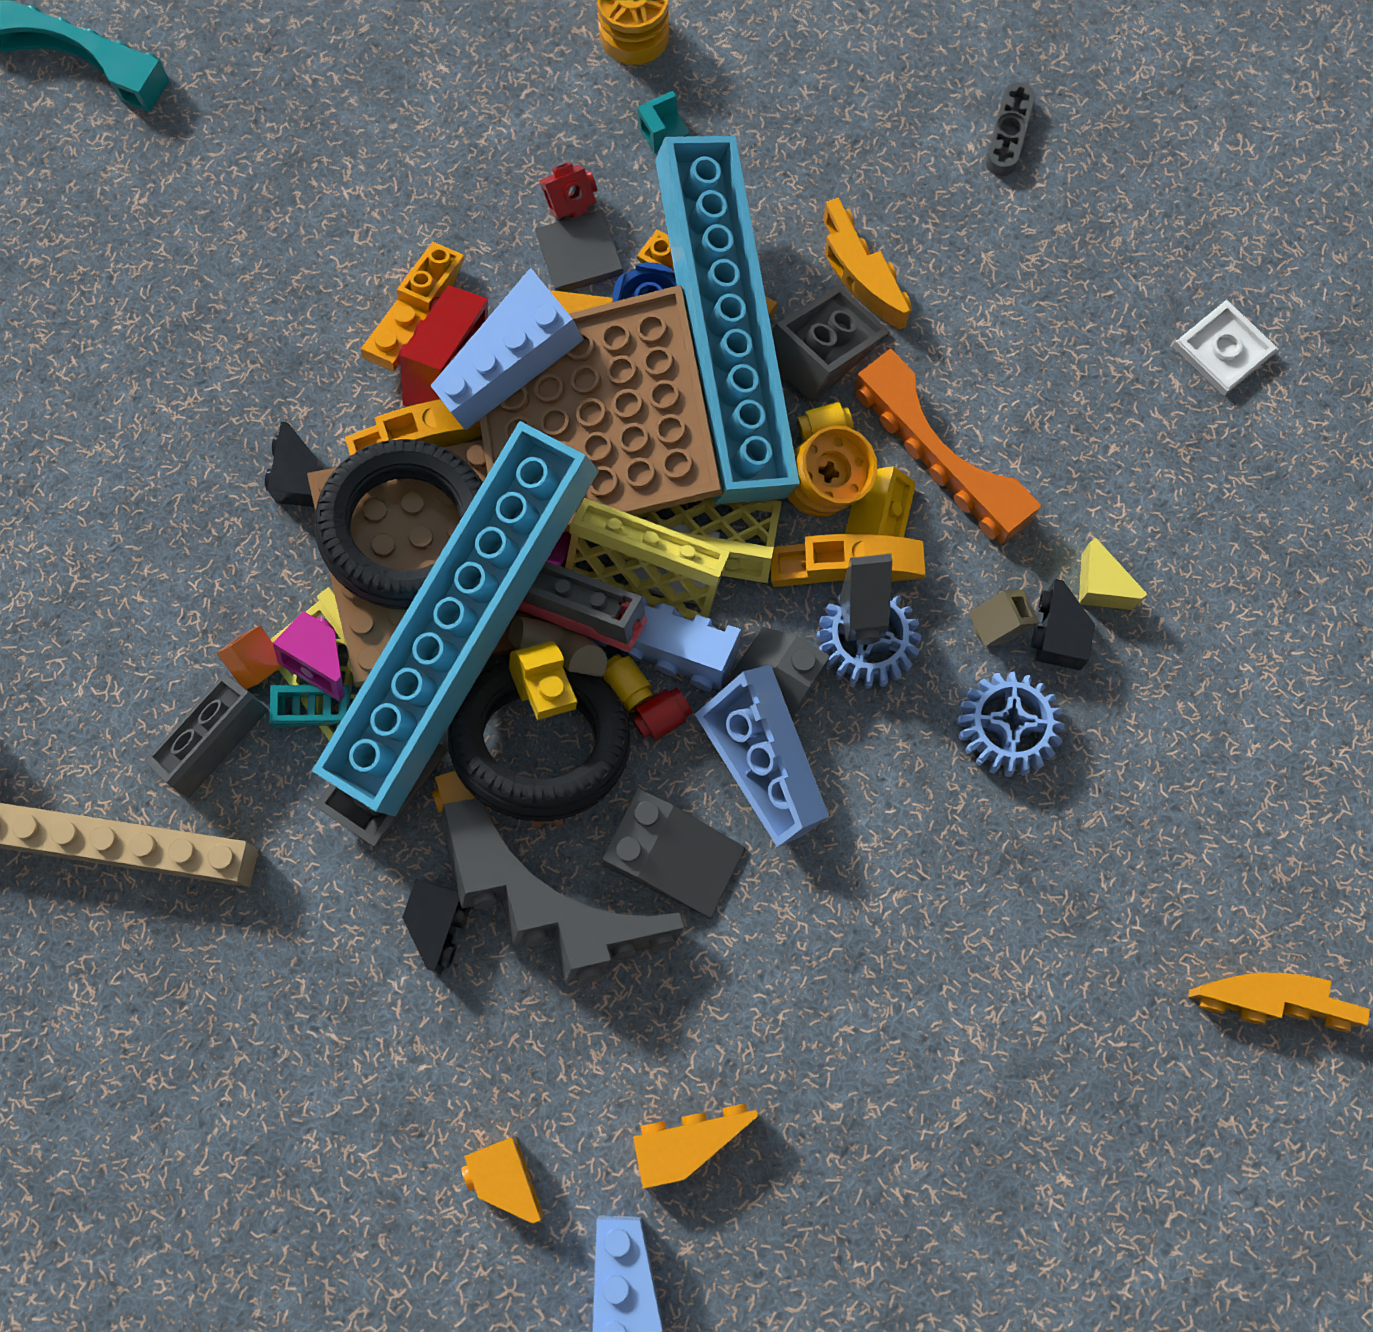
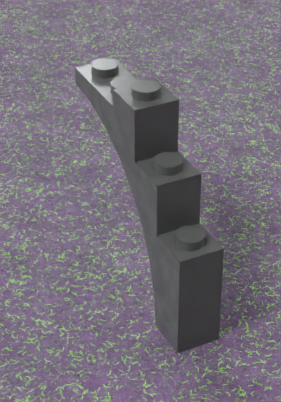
(534, 911)

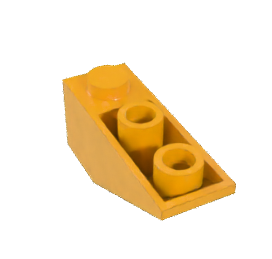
(678, 1151)

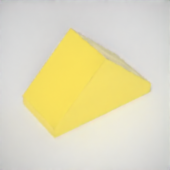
(1106, 581)

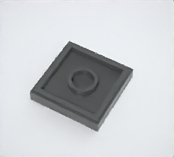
(579, 251)

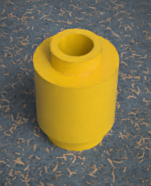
(823, 417)
(627, 682)

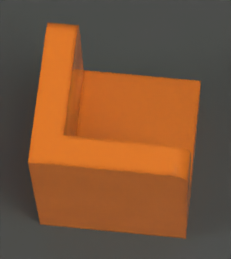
(250, 657)

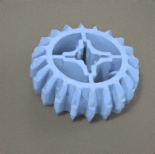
(858, 668)
(994, 723)

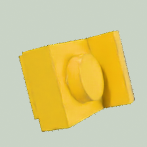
(542, 680)

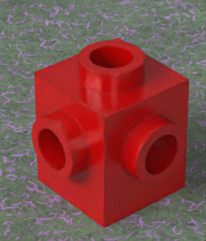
(557, 188)

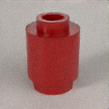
(661, 714)

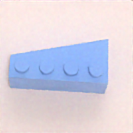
(507, 351)
(685, 646)
(764, 754)
(624, 1278)

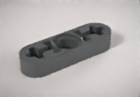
(1007, 116)

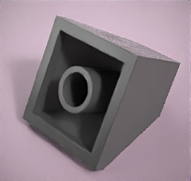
(793, 661)

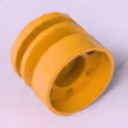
(633, 29)
(845, 463)

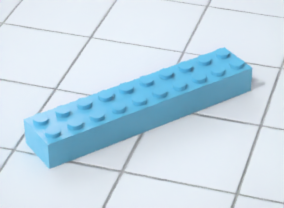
(727, 315)
(456, 620)

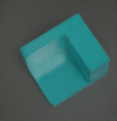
(660, 120)

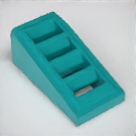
(279, 693)

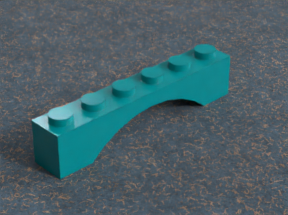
(133, 75)

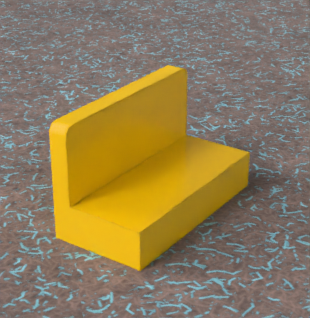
(884, 507)

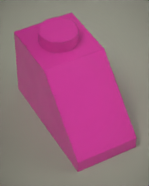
(311, 652)

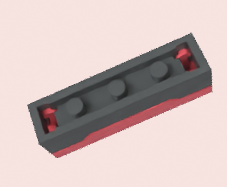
(586, 606)

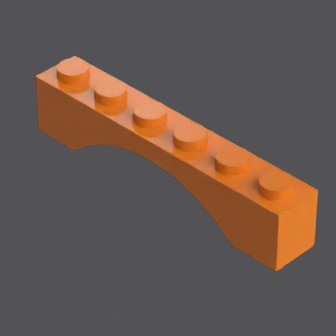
(996, 501)

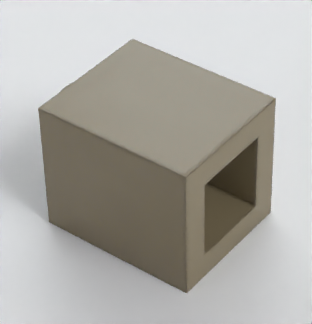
(1003, 618)

